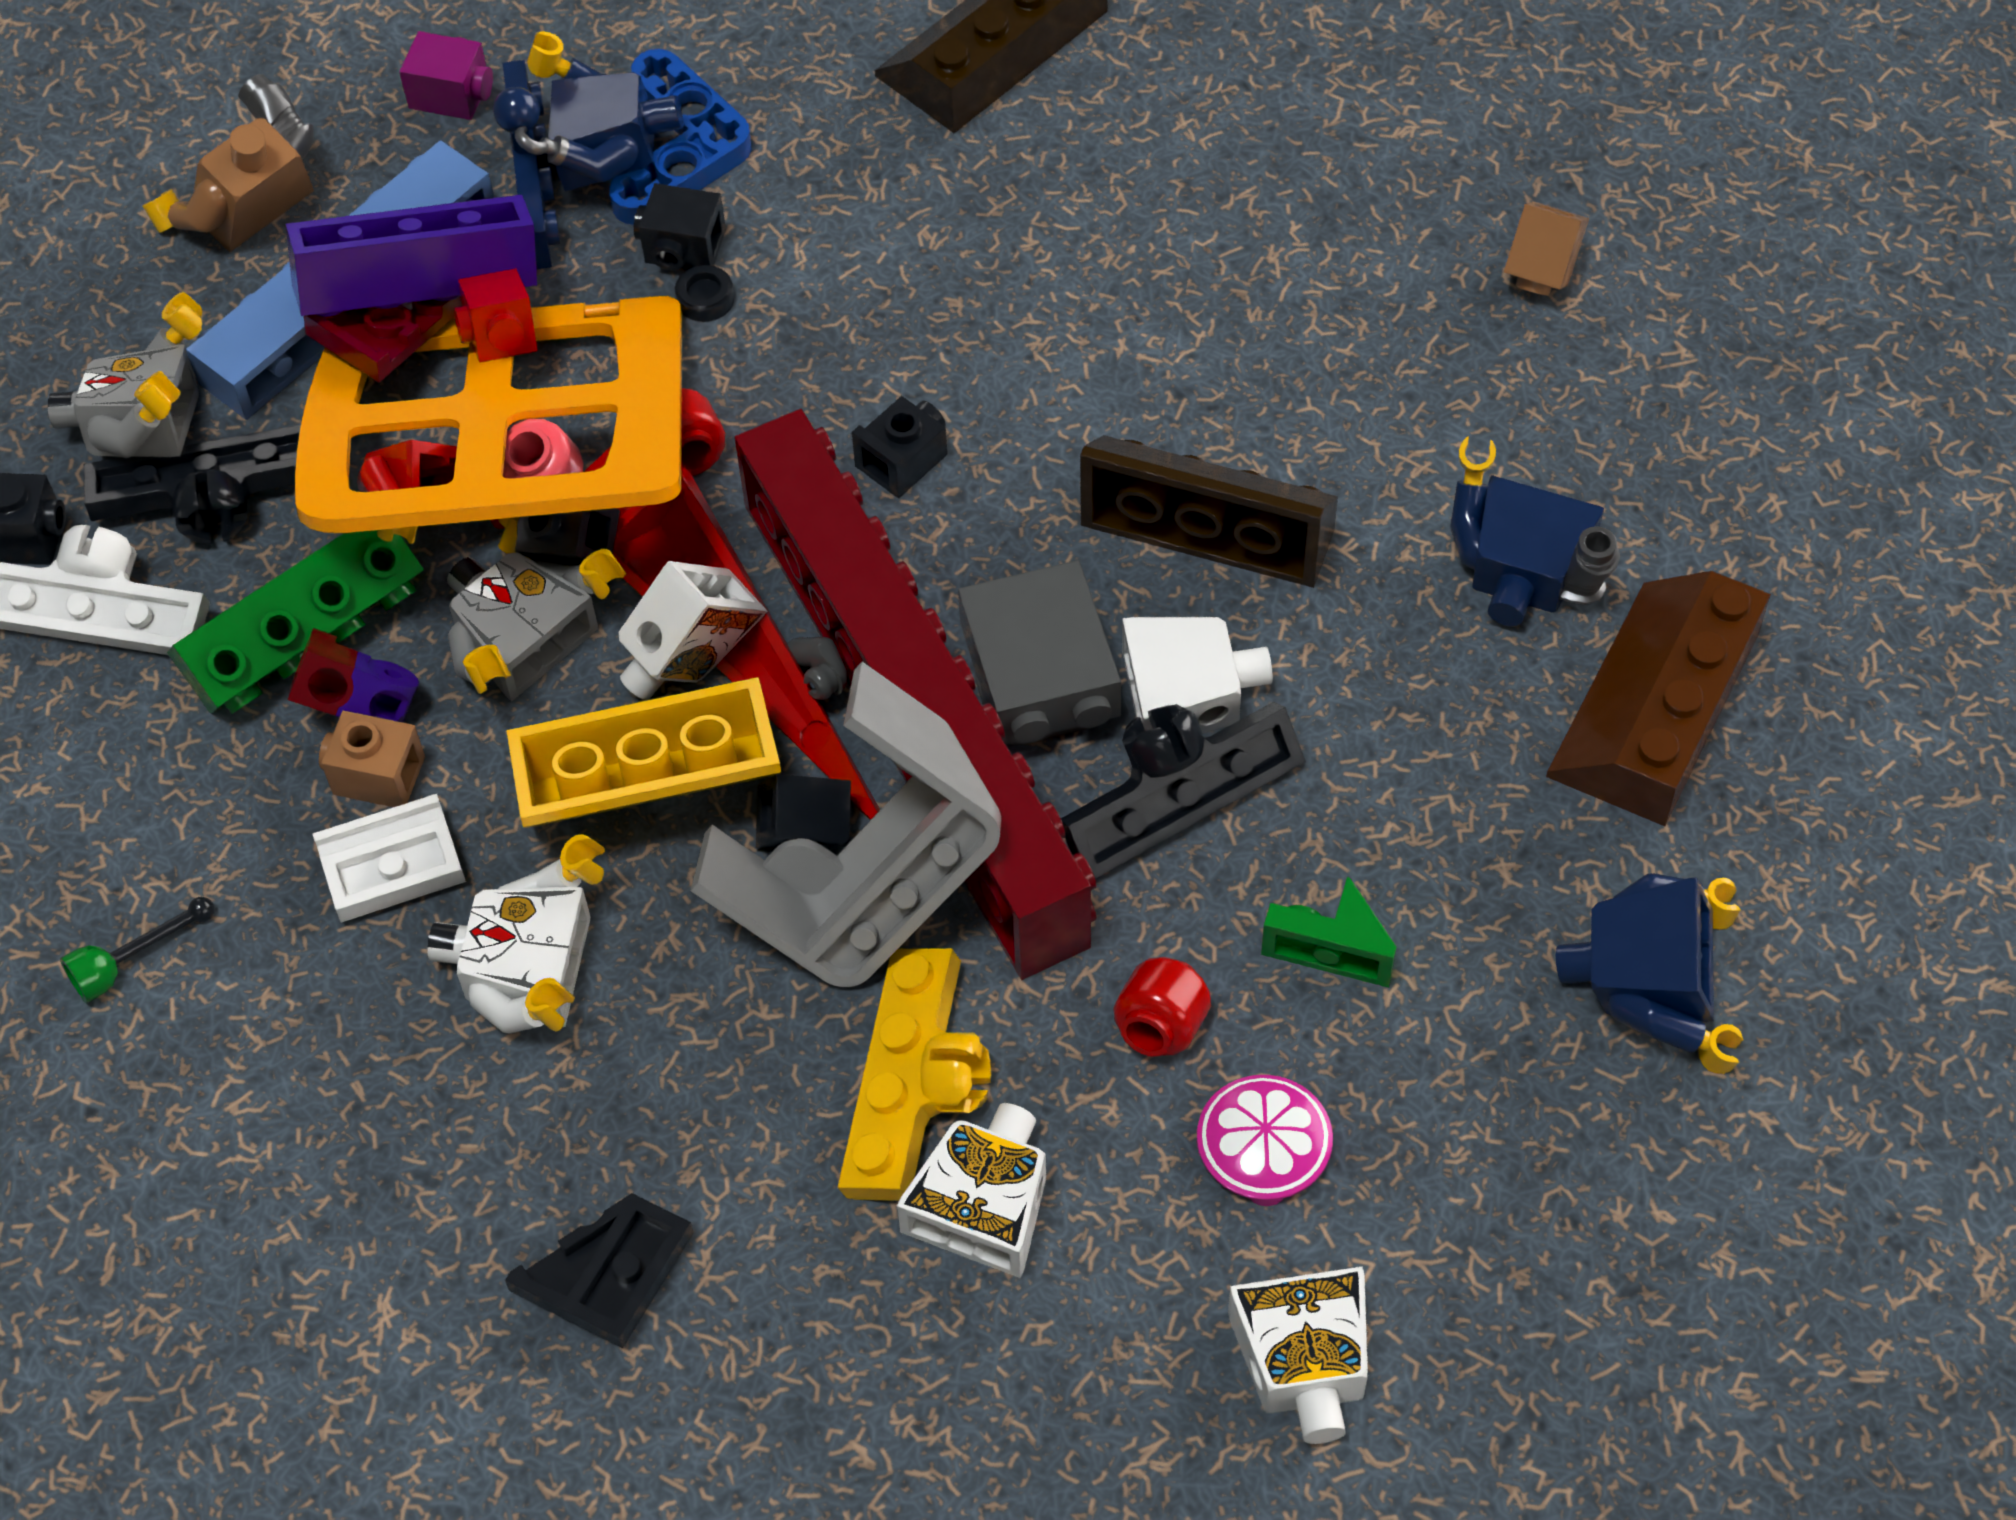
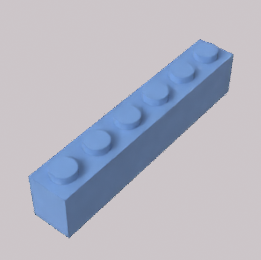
(264, 338)

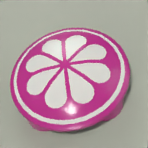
(1264, 1138)

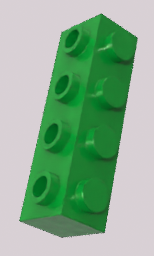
(274, 622)

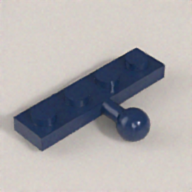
(517, 107)

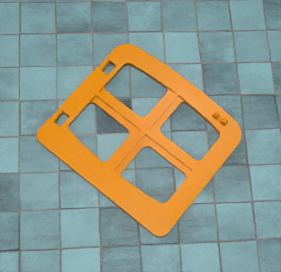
(638, 471)

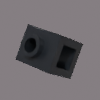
(680, 227)
(29, 519)
(567, 536)

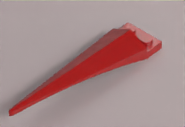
(690, 534)

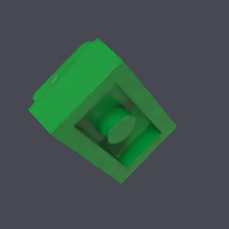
(1347, 946)

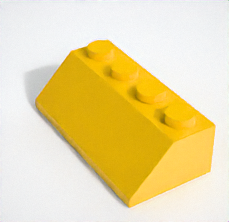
(642, 752)

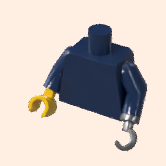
(597, 119)

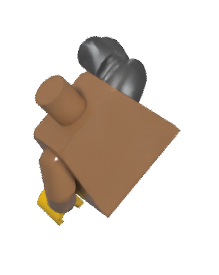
(247, 176)

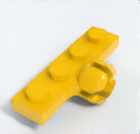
(910, 1074)

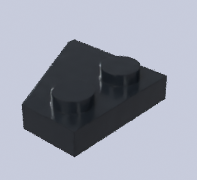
(607, 1269)

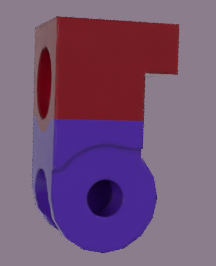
(344, 679)

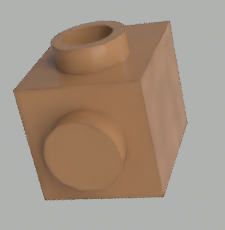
(1545, 248)
(372, 759)

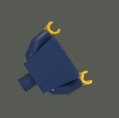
(1656, 962)

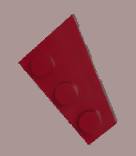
(380, 338)

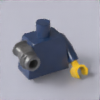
(1528, 543)

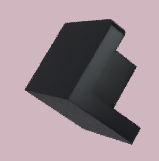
(804, 809)

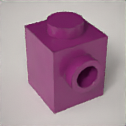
(445, 75)

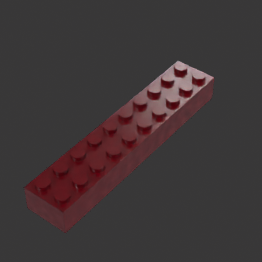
(868, 605)

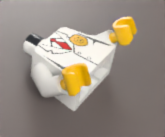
(524, 942)

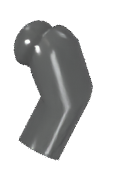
(825, 664)

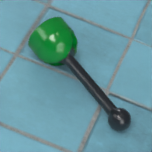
(95, 969)

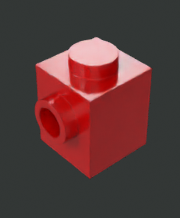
(495, 315)

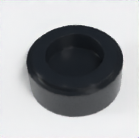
(704, 293)

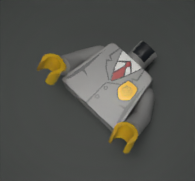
(140, 398)
(523, 616)

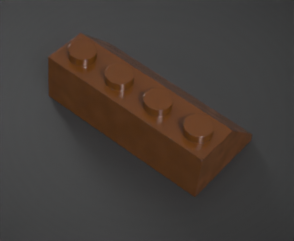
(1660, 692)

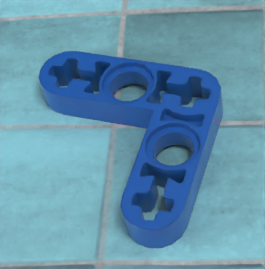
(695, 141)

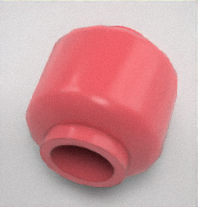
(539, 449)

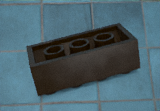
(983, 53)
(1206, 509)

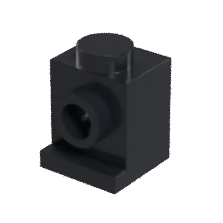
(901, 445)

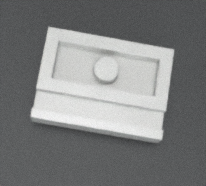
(388, 858)

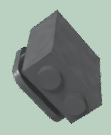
(1040, 653)

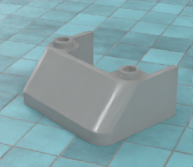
(859, 906)

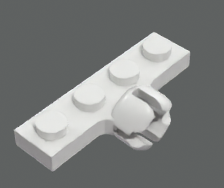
(92, 600)

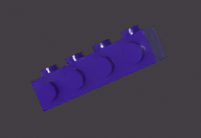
(407, 253)

